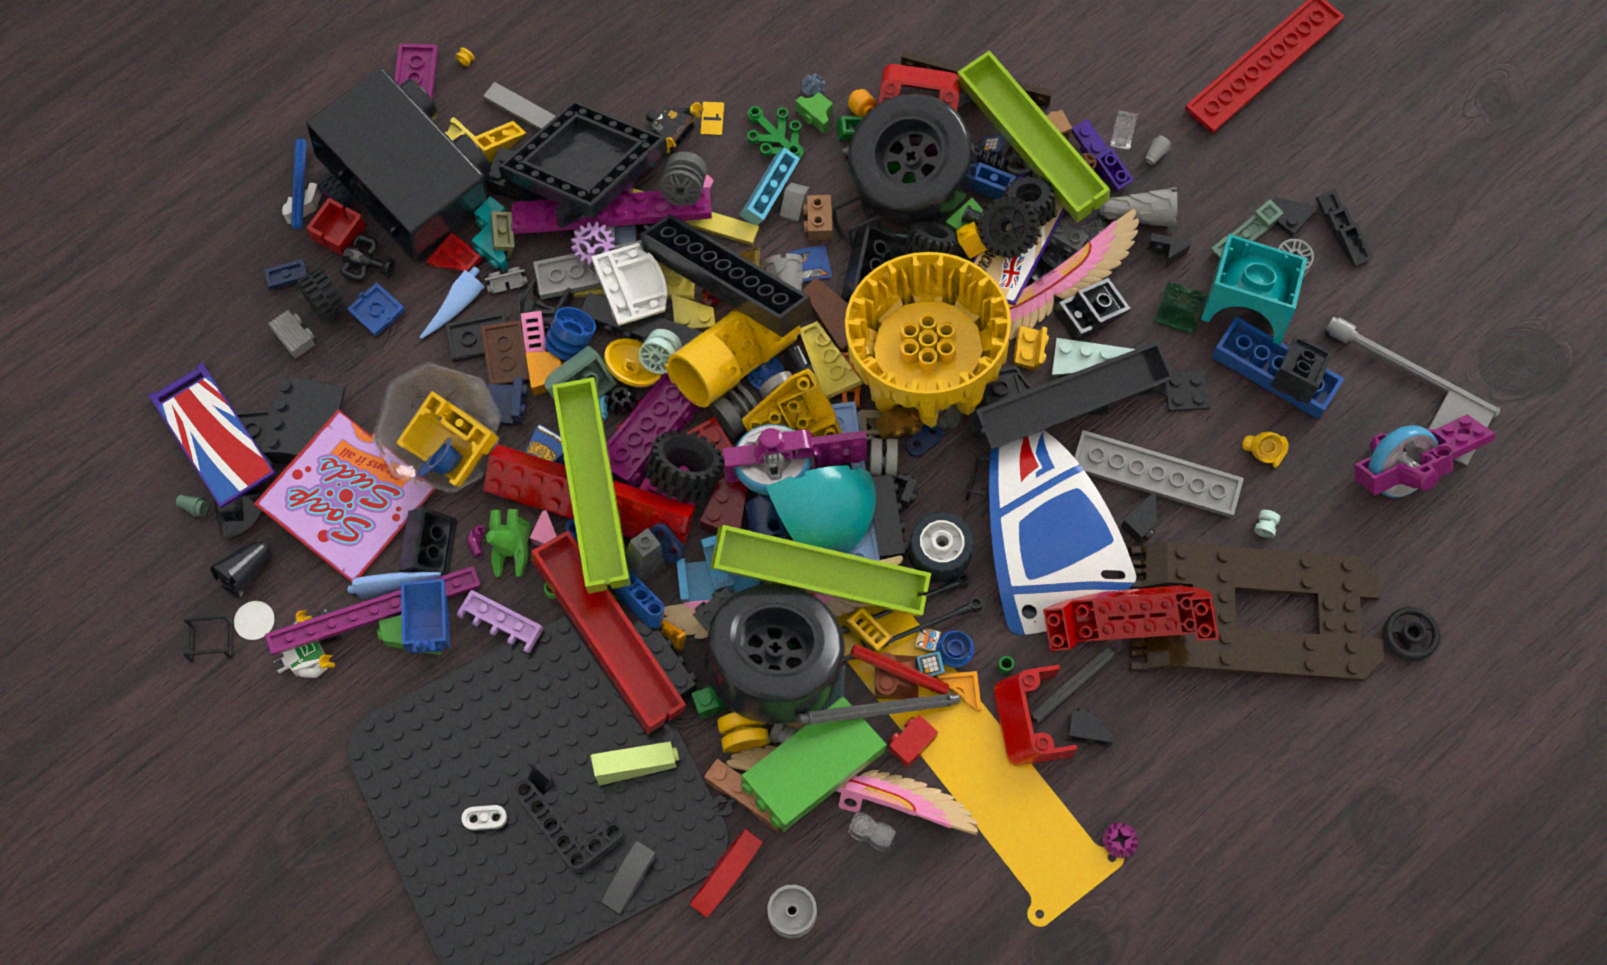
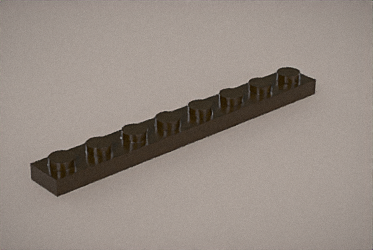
(1039, 95)

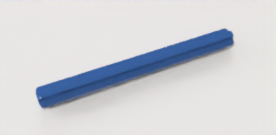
(298, 184)

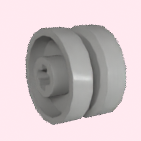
(794, 925)

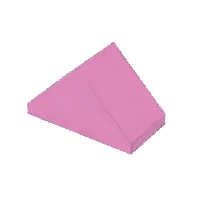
(543, 530)

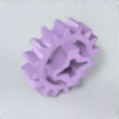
(585, 242)

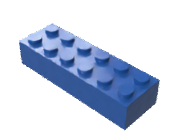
(1258, 358)

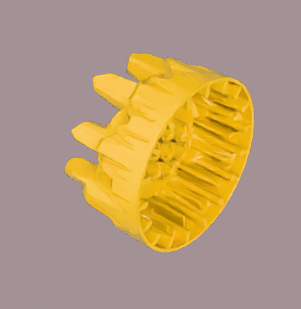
(935, 292)

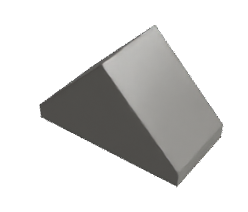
(793, 201)

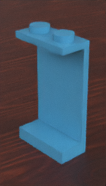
(697, 585)

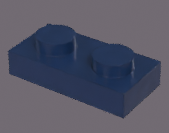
(285, 274)

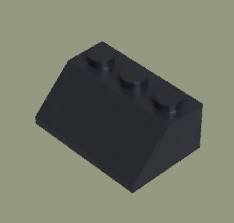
(427, 541)

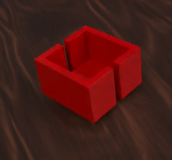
(333, 228)

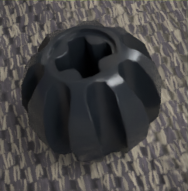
(621, 399)

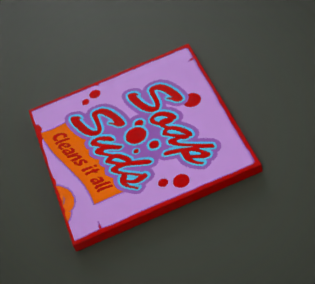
(342, 498)

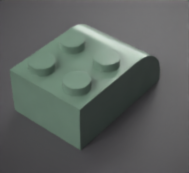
(582, 366)

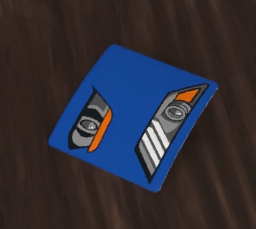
(814, 263)

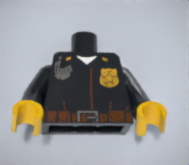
(674, 124)

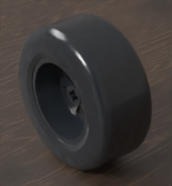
(895, 123)
(783, 614)

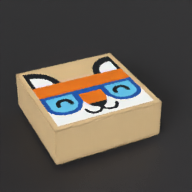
(927, 640)

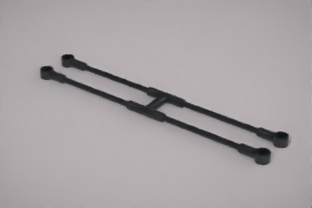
(945, 587)

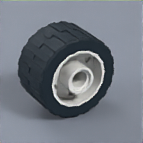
(941, 546)

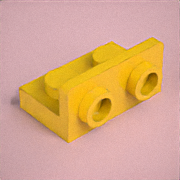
(1030, 347)

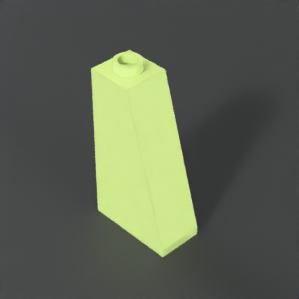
(633, 762)

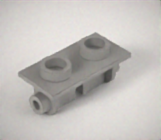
(498, 281)

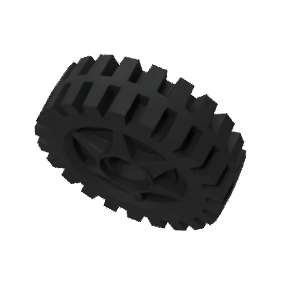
(1023, 228)

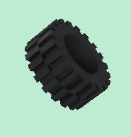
(689, 451)

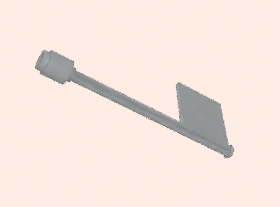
(1457, 401)

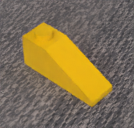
(502, 136)

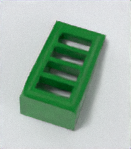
(843, 121)

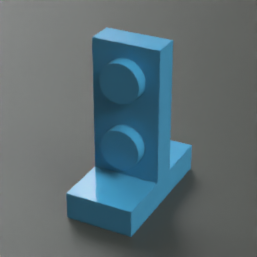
(718, 578)

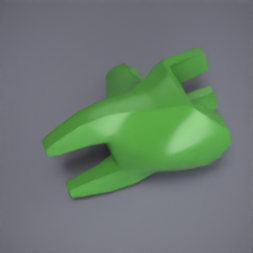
(508, 541)

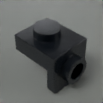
(909, 494)

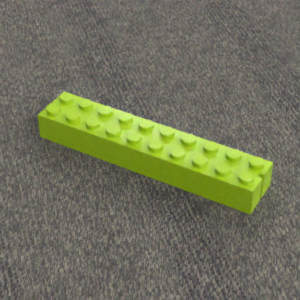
(1033, 136)
(591, 485)
(819, 570)

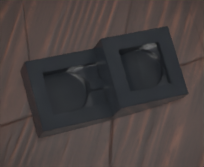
(1047, 263)

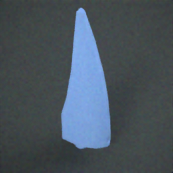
(461, 294)
(382, 584)

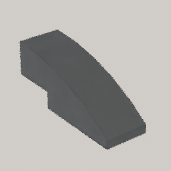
(628, 877)

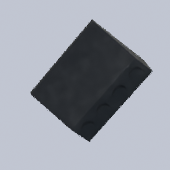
(870, 250)
(297, 415)

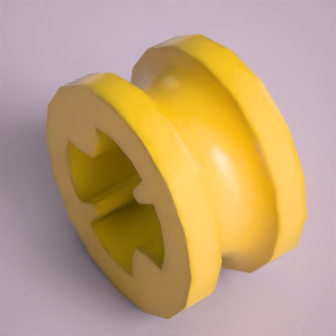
(464, 57)

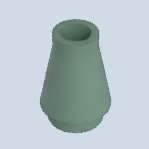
(194, 505)

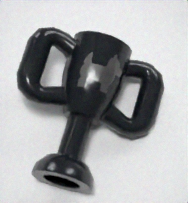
(362, 258)

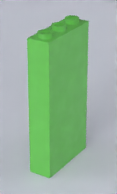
(811, 767)

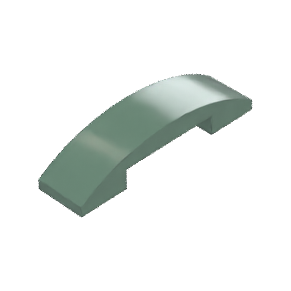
(1255, 227)

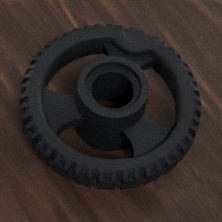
(1426, 622)

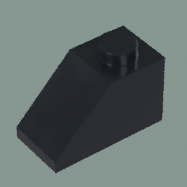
(1142, 520)
(1087, 729)

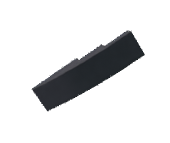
(1343, 228)

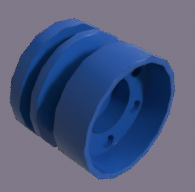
(569, 332)

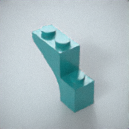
(483, 241)

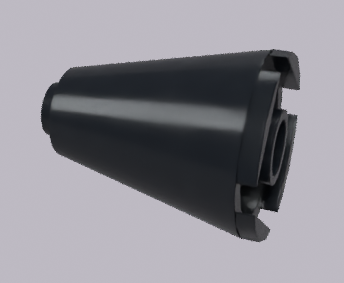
(240, 568)

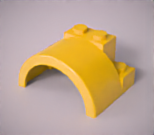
(427, 434)

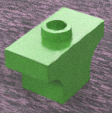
(815, 111)

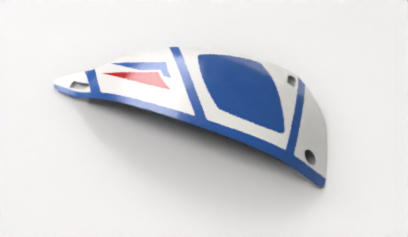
(1049, 531)

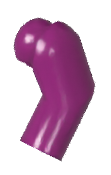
(474, 540)

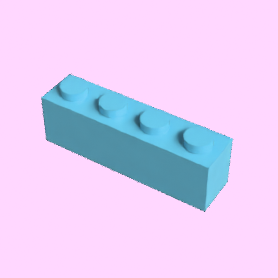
(769, 187)

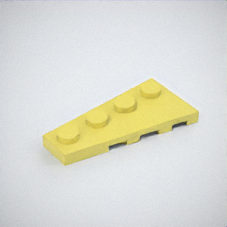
(827, 361)

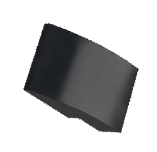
(1091, 309)

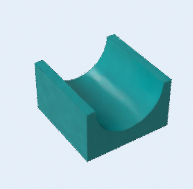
(1257, 279)

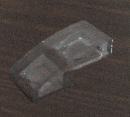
(1124, 129)

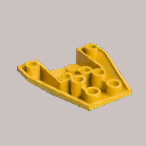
(798, 405)

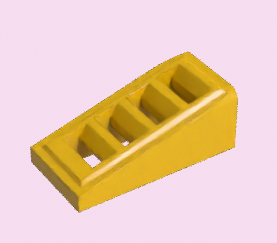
(867, 619)

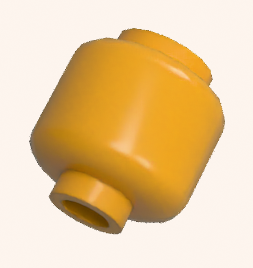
(861, 102)

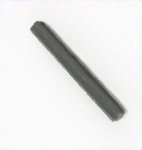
(1072, 685)

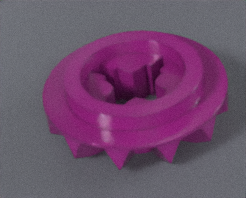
(1115, 848)

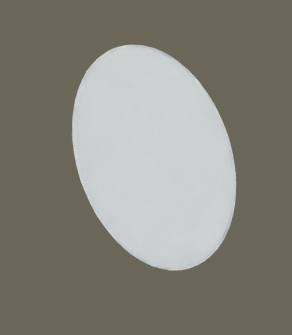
(254, 620)

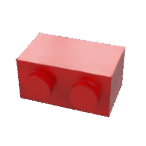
(913, 740)

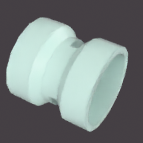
(1267, 523)

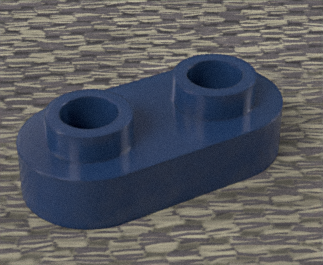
(925, 440)
(667, 541)

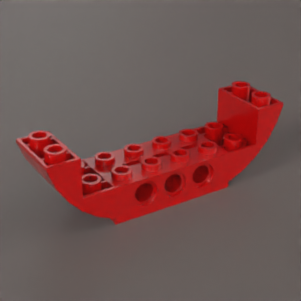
(1131, 615)

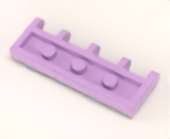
(501, 618)

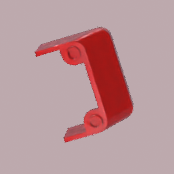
(913, 77)
(1019, 740)

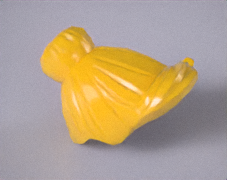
(1267, 447)

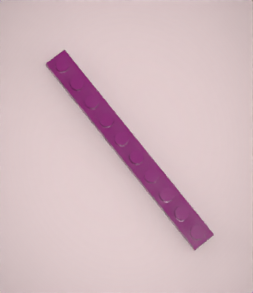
(358, 615)

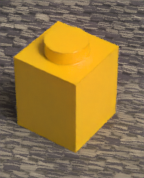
(970, 240)

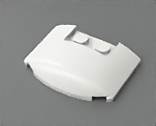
(631, 283)

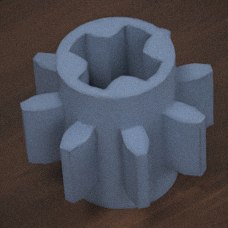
(813, 85)

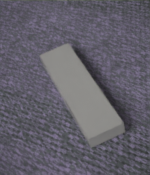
(518, 106)

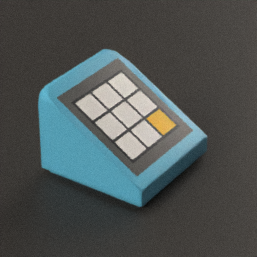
(931, 664)

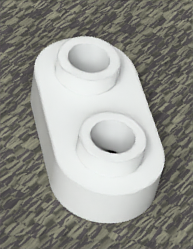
(485, 817)

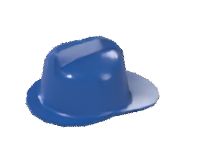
(442, 461)

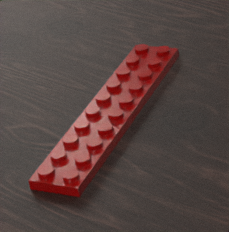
(1263, 63)

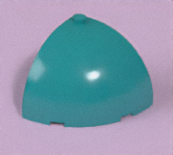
(826, 506)

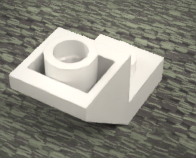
(311, 200)

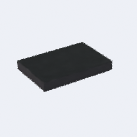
(466, 336)
(256, 424)

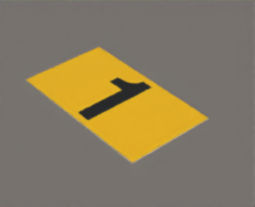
(712, 118)

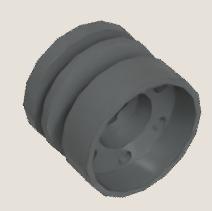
(683, 178)
(730, 413)

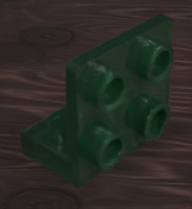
(1180, 307)

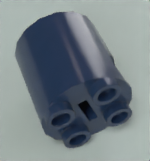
(764, 518)

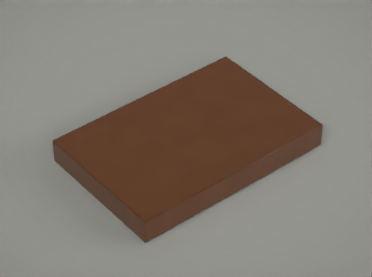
(505, 352)

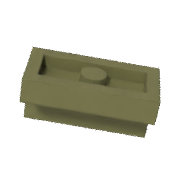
(501, 232)

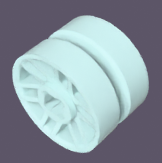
(657, 349)

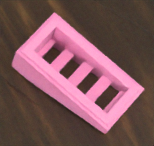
(529, 315)

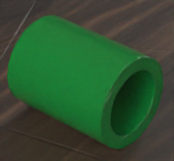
(1005, 671)

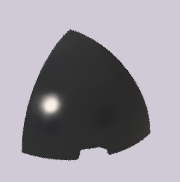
(237, 515)

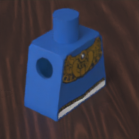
(546, 445)

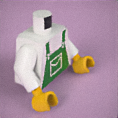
(307, 660)

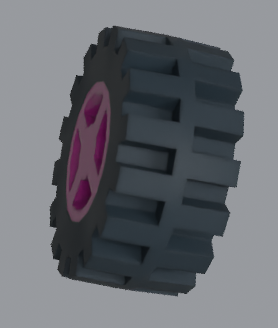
(333, 189)

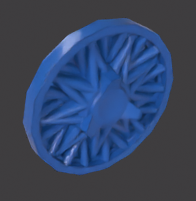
(764, 372)

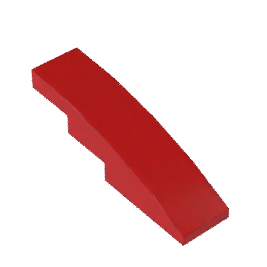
(726, 872)

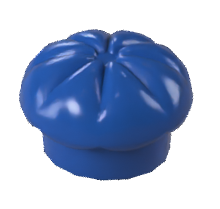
(955, 649)

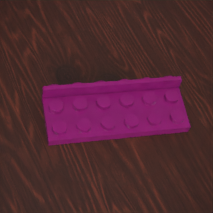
(658, 412)

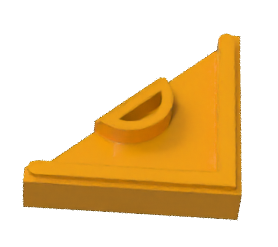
(675, 634)
(965, 685)

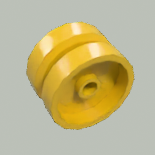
(741, 733)

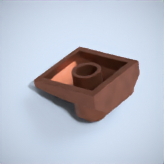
(892, 686)

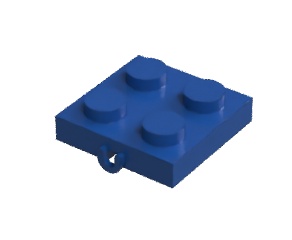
(376, 309)

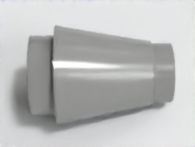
(1157, 150)

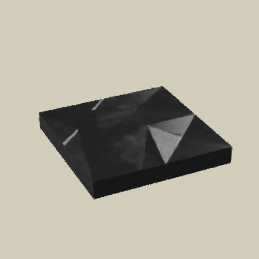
(583, 158)

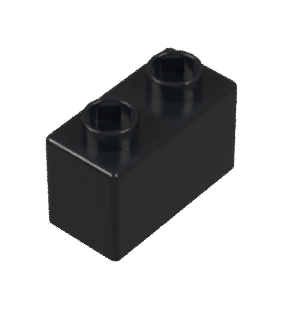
(400, 161)

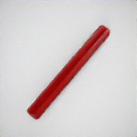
(899, 669)

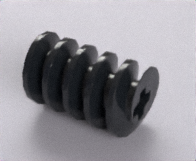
(992, 160)

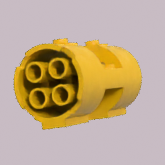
(723, 356)

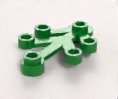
(775, 136)

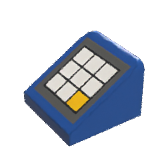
(993, 142)

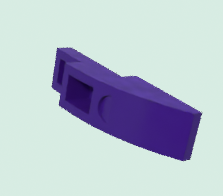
(1107, 162)

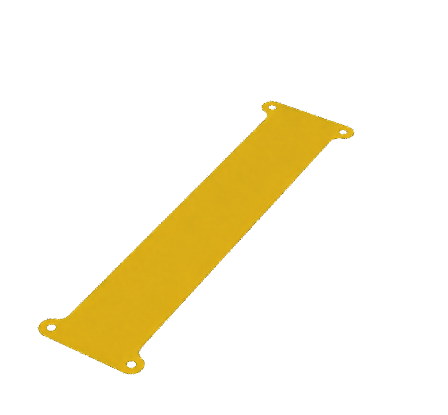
(1009, 802)

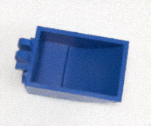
(425, 616)

